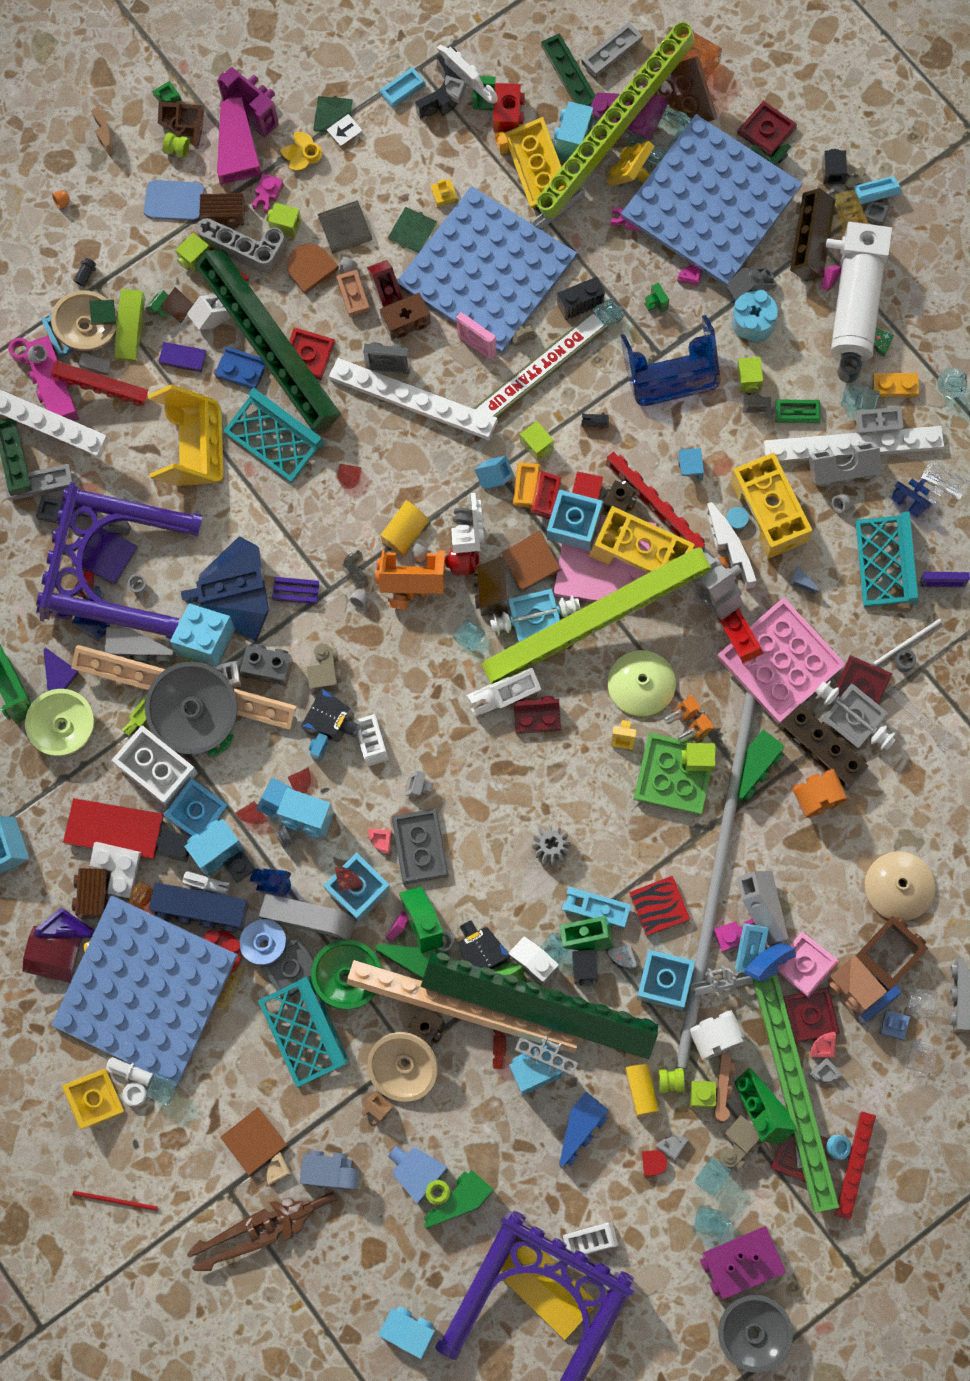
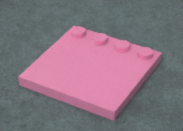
(590, 578)
(791, 665)

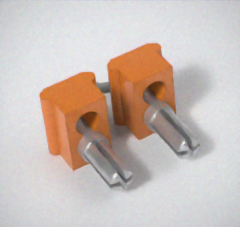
(687, 710)

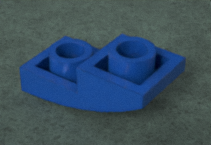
(767, 962)

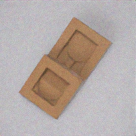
(103, 133)

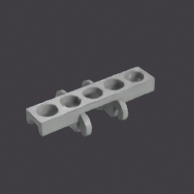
(712, 985)
(537, 1056)

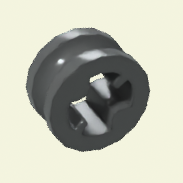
(463, 516)
(904, 668)
(283, 837)

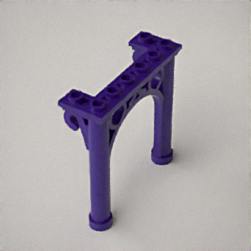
(89, 504)
(488, 1276)

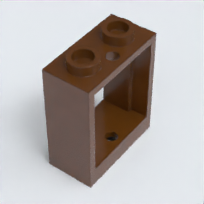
(881, 976)

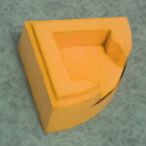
(501, 142)

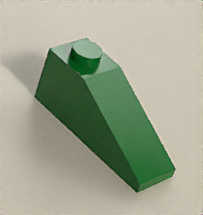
(422, 919)
(407, 957)

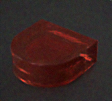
(349, 475)

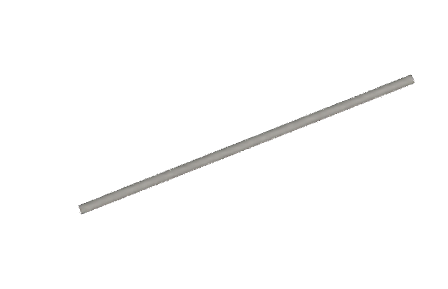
(717, 878)

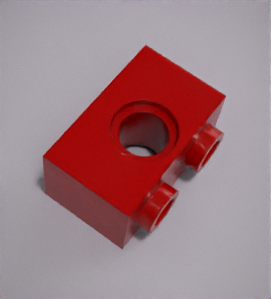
(508, 96)

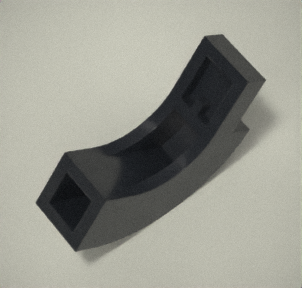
(439, 99)

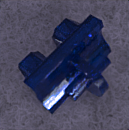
(902, 492)
(271, 881)

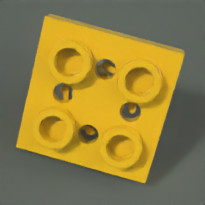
(631, 164)

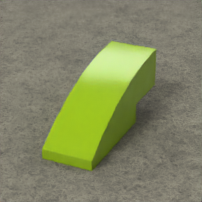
(129, 324)

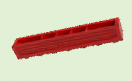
(99, 383)
(855, 1165)

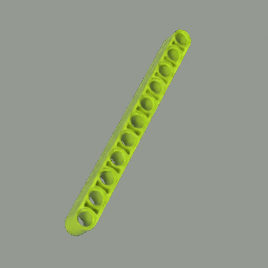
(616, 110)
(597, 615)

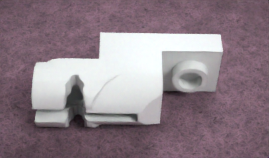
(504, 692)

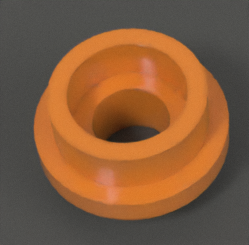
(399, 602)

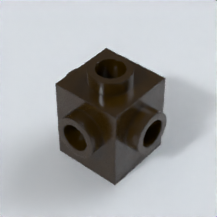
(620, 496)
(428, 1021)

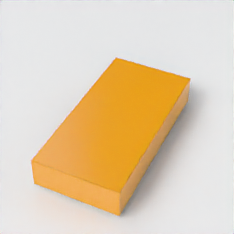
(525, 484)

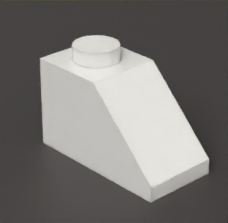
(208, 312)
(534, 960)

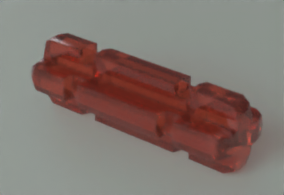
(499, 1050)

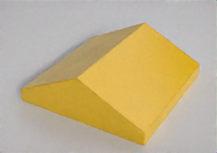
(92, 1099)

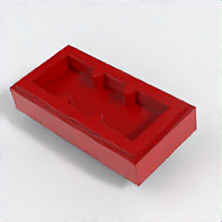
(545, 494)

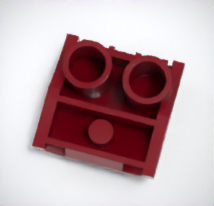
(50, 956)

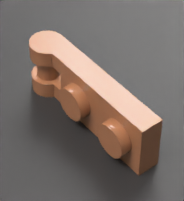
(723, 1090)

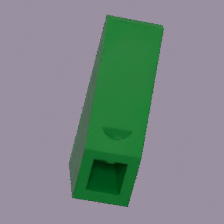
(759, 758)
(764, 1109)
(465, 1198)

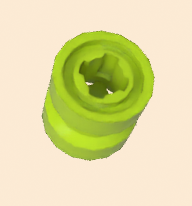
(176, 145)
(671, 1081)

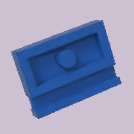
(240, 368)

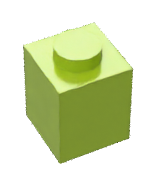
(284, 218)
(191, 251)
(750, 374)
(537, 441)
(699, 757)
(703, 1094)

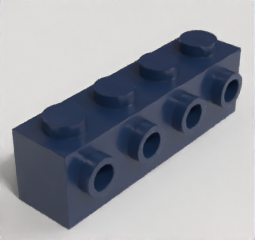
(198, 906)

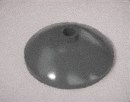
(773, 1329)

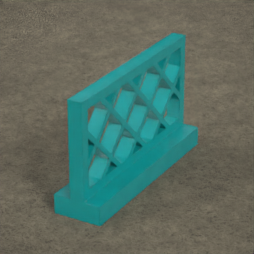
(280, 417)
(906, 557)
(323, 1025)

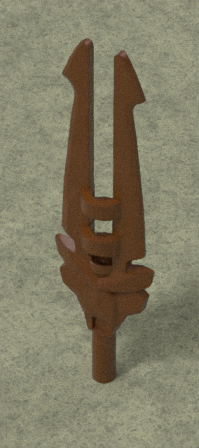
(287, 1218)

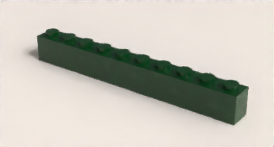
(268, 340)
(540, 1005)

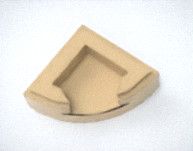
(277, 1169)

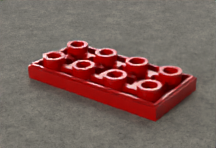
(113, 826)

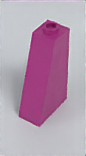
(235, 147)

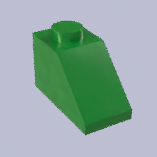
(587, 934)

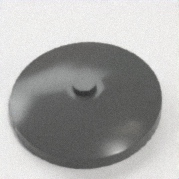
(191, 707)

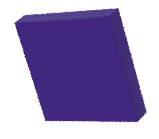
(107, 555)

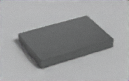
(419, 846)

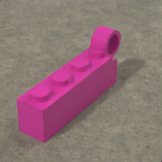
(51, 392)

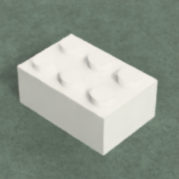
(154, 766)

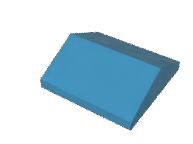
(194, 808)

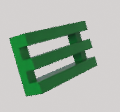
(782, 415)

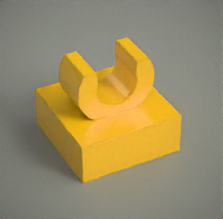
(443, 192)
(623, 736)

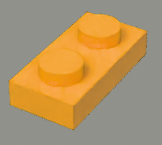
(896, 384)

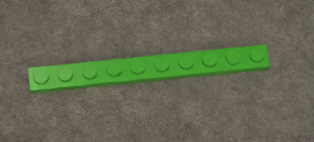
(796, 1095)

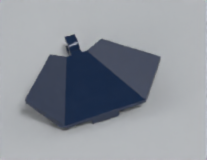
(234, 588)

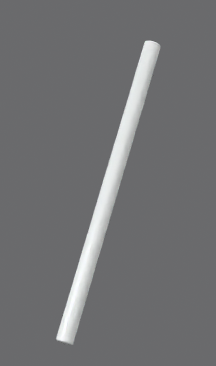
(907, 642)

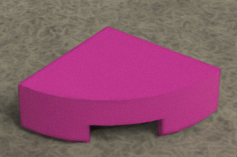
(690, 275)
(830, 277)
(397, 926)

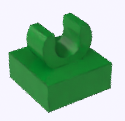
(657, 299)
(155, 304)

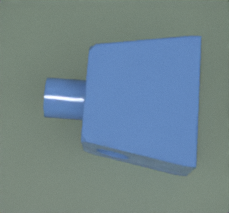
(416, 1171)

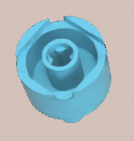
(754, 316)

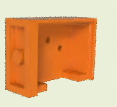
(411, 578)

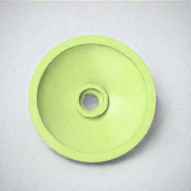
(638, 697)
(50, 712)

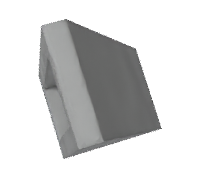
(94, 364)

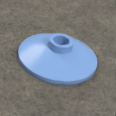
(258, 932)

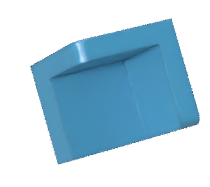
(691, 462)
(494, 472)
(272, 798)

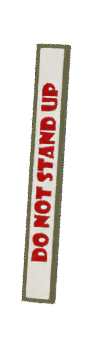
(542, 366)

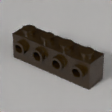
(811, 234)
(823, 746)

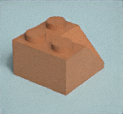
(856, 986)

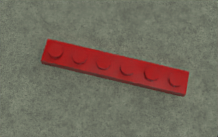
(650, 498)

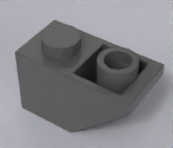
(751, 280)

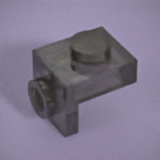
(756, 404)
(355, 575)

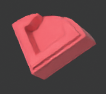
(381, 839)
(824, 1046)

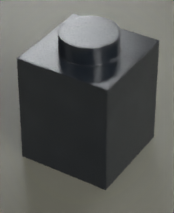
(834, 166)
(172, 845)
(584, 967)

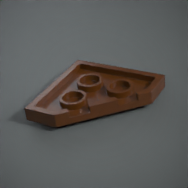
(688, 90)

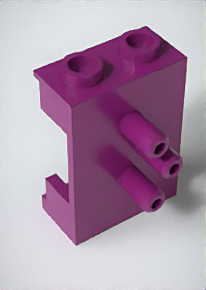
(256, 101)
(745, 1270)

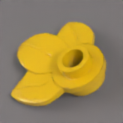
(299, 152)

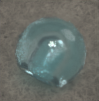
(952, 383)

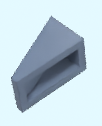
(803, 582)

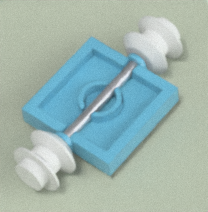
(533, 613)

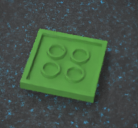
(665, 779)

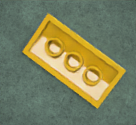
(534, 158)
(546, 1295)

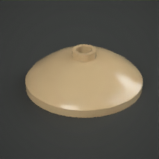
(74, 312)
(893, 900)
(394, 1076)

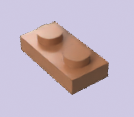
(352, 293)

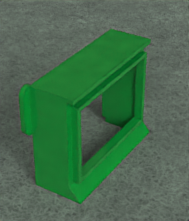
(12, 691)

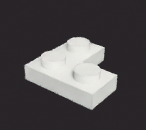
(122, 864)

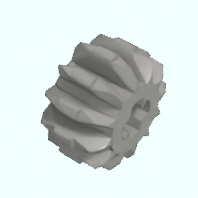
(547, 837)

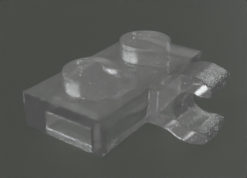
(944, 481)

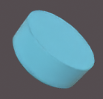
(737, 518)
(838, 1147)

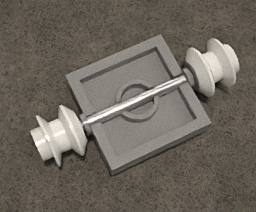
(855, 715)

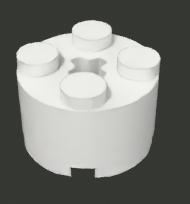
(717, 1035)

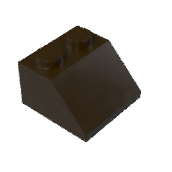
(492, 587)

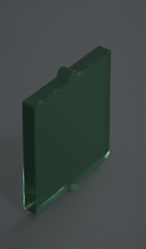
(330, 111)
(412, 229)

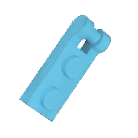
(596, 906)

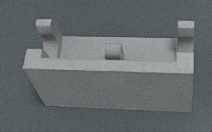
(878, 420)

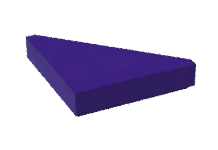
(58, 672)
(63, 925)

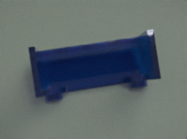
(677, 376)

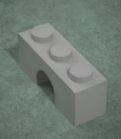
(864, 464)

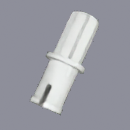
(206, 883)
(129, 1071)

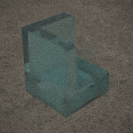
(859, 397)
(712, 1176)

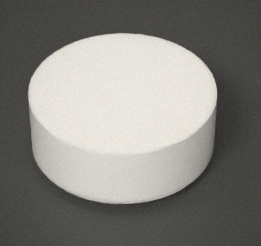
(134, 1094)

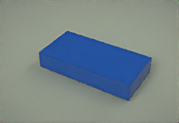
(879, 1005)

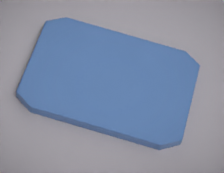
(173, 200)

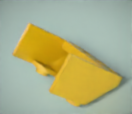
(199, 437)

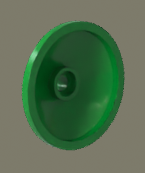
(334, 963)

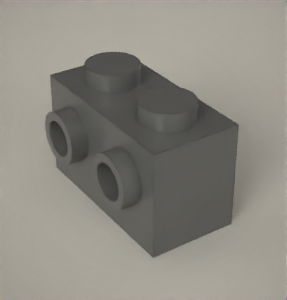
(266, 664)

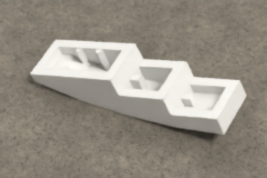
(727, 540)

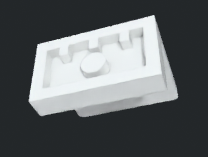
(466, 537)

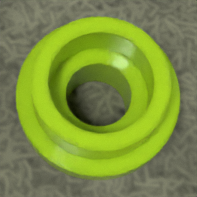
(445, 1192)

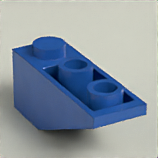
(582, 1121)

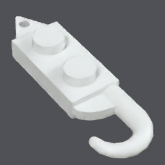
(467, 73)

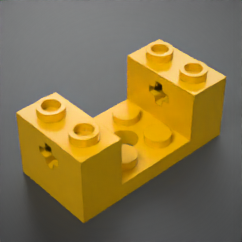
(780, 525)
(620, 540)

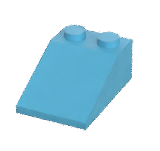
(11, 845)

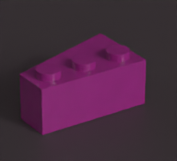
(643, 124)

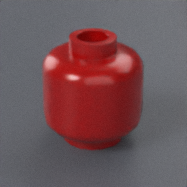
(462, 563)

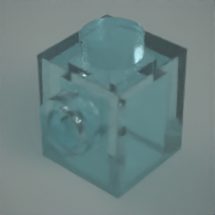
(711, 1222)

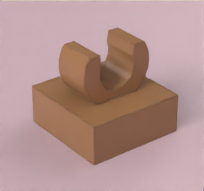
(377, 1106)

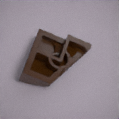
(182, 119)

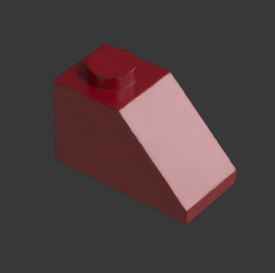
(385, 283)

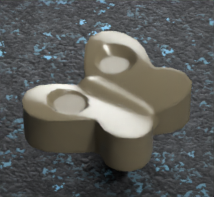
(856, 176)
(523, 334)

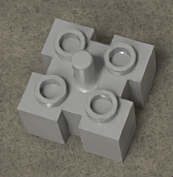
(718, 588)

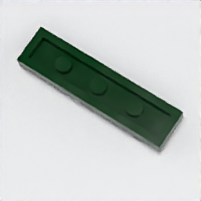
(568, 70)
(13, 458)

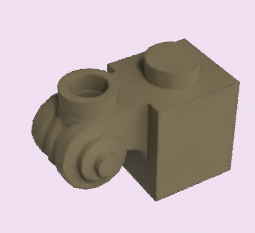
(325, 674)
(744, 1139)

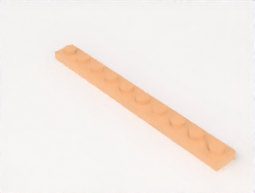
(143, 675)
(410, 991)

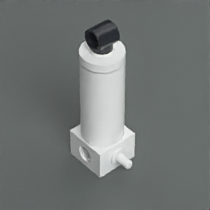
(862, 260)

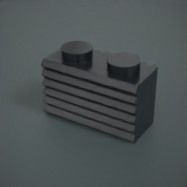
(580, 298)

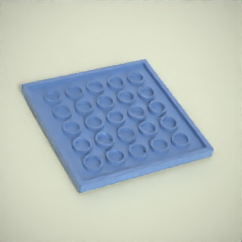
(711, 200)
(487, 267)
(144, 990)

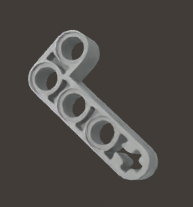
(239, 241)
(308, 916)

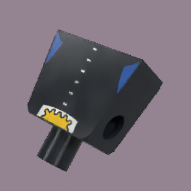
(330, 718)
(481, 947)

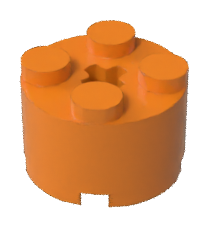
(819, 793)

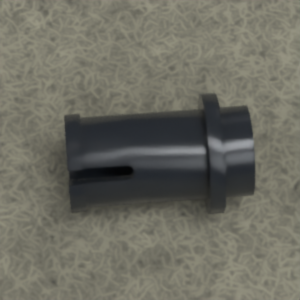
(84, 272)
(595, 420)

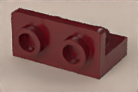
(537, 715)

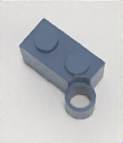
(328, 1171)

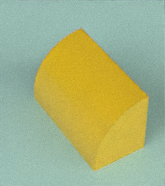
(404, 528)
(642, 1090)

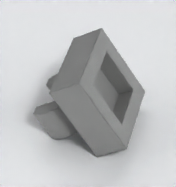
(418, 785)

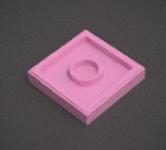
(476, 336)
(809, 966)

